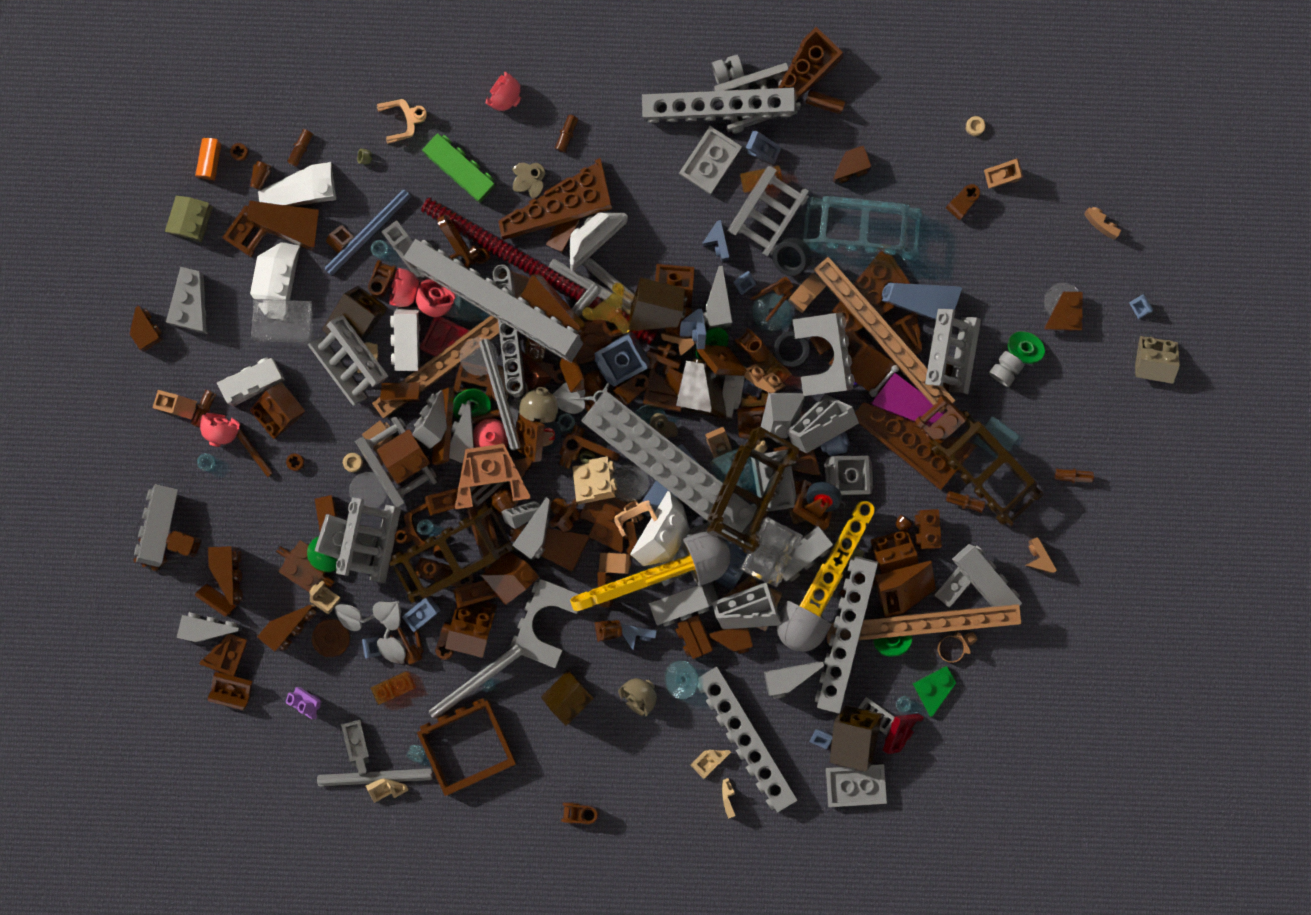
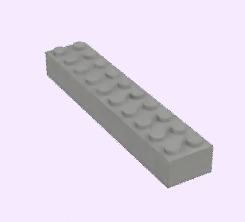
(493, 300)
(663, 461)

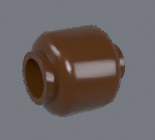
(502, 500)

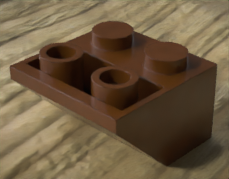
(277, 410)
(894, 551)

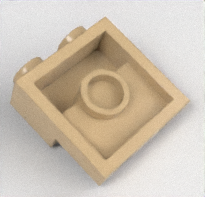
(594, 480)

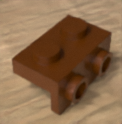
(748, 420)
(929, 529)
(230, 691)

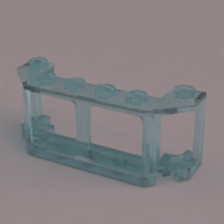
(865, 206)

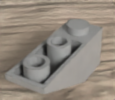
(432, 423)
(462, 434)
(198, 629)

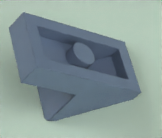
(763, 148)
(717, 236)
(694, 326)
(421, 613)
(630, 633)

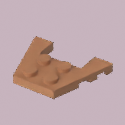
(488, 466)

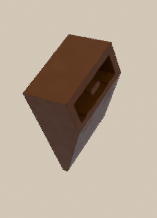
(868, 363)
(225, 568)
(904, 587)
(471, 628)
(280, 631)

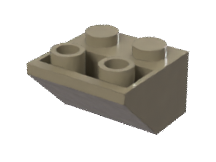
(1157, 359)

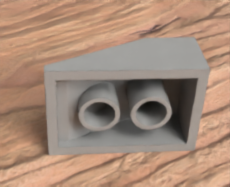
(717, 309)
(534, 534)
(786, 679)

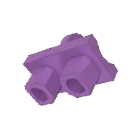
(304, 702)

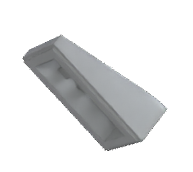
(520, 514)
(866, 702)

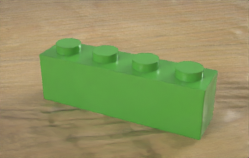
(457, 167)

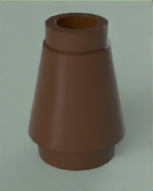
(260, 174)

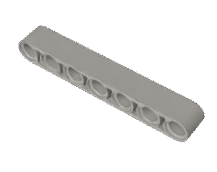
(510, 340)

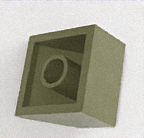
(189, 218)

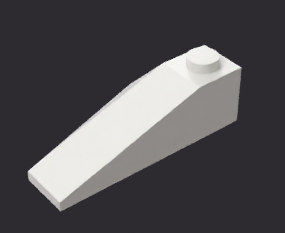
(305, 187)

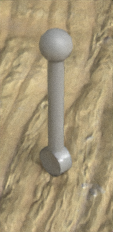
(873, 392)

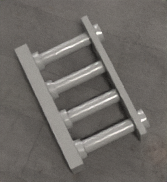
(760, 79)
(749, 210)
(964, 352)
(359, 354)
(376, 464)
(385, 534)

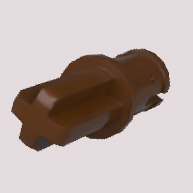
(566, 133)
(300, 147)
(203, 407)
(1074, 475)
(965, 501)

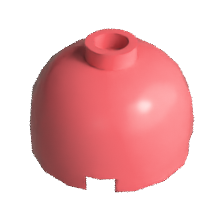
(504, 93)
(404, 288)
(434, 299)
(218, 430)
(489, 433)

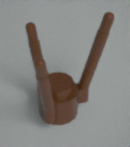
(781, 287)
(412, 653)

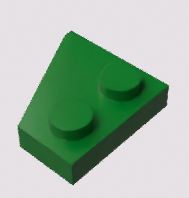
(934, 689)

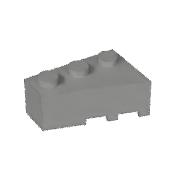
(683, 604)

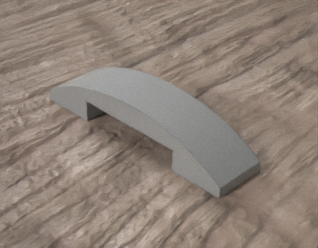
(401, 243)

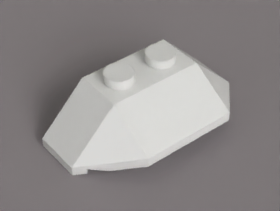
(593, 235)
(275, 272)
(665, 535)

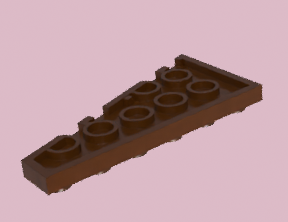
(564, 202)
(870, 284)
(911, 443)

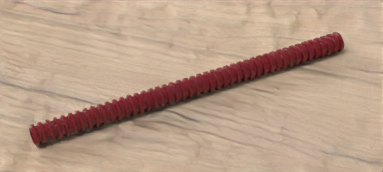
(520, 260)

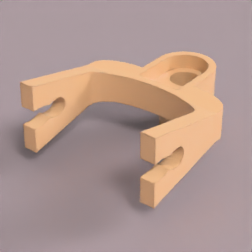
(411, 117)
(632, 510)

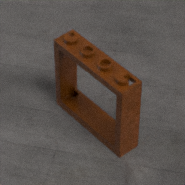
(445, 720)

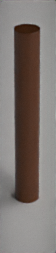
(254, 453)

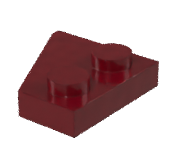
(441, 335)
(900, 732)

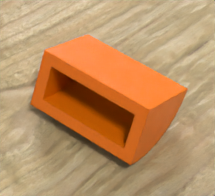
(208, 159)

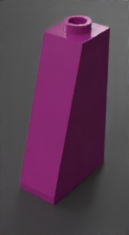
(903, 400)

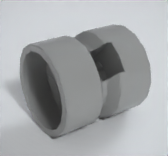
(721, 69)
(1006, 369)

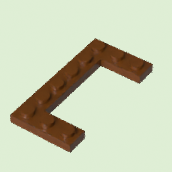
(446, 501)

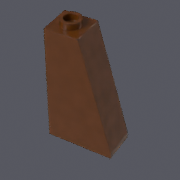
(287, 222)
(542, 295)
(559, 547)

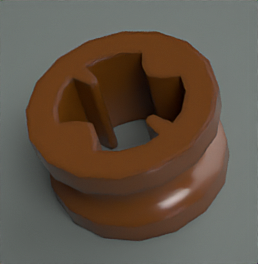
(244, 156)
(290, 465)

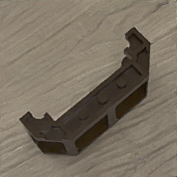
(1003, 457)
(730, 486)
(458, 573)

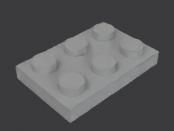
(710, 160)
(785, 491)
(332, 537)
(855, 787)

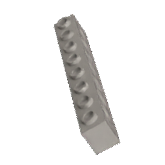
(651, 104)
(868, 569)
(785, 796)

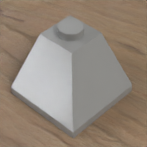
(782, 412)

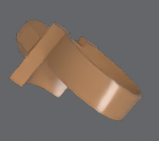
(969, 638)

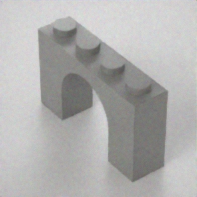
(833, 330)
(545, 595)

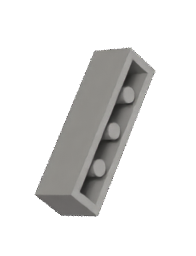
(156, 525)
(984, 577)

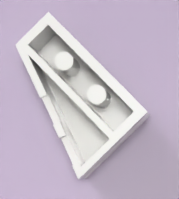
(405, 339)
(250, 381)

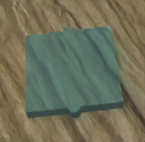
(1002, 433)

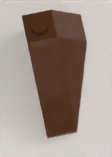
(811, 63)

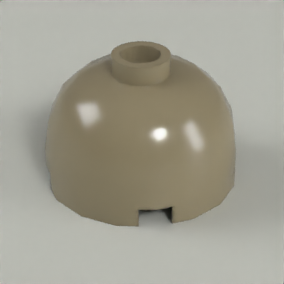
(539, 404)
(639, 694)

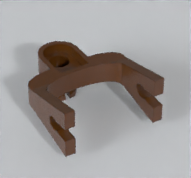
(409, 530)

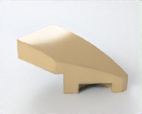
(708, 761)
(385, 787)
(727, 791)

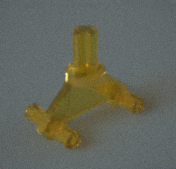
(610, 309)

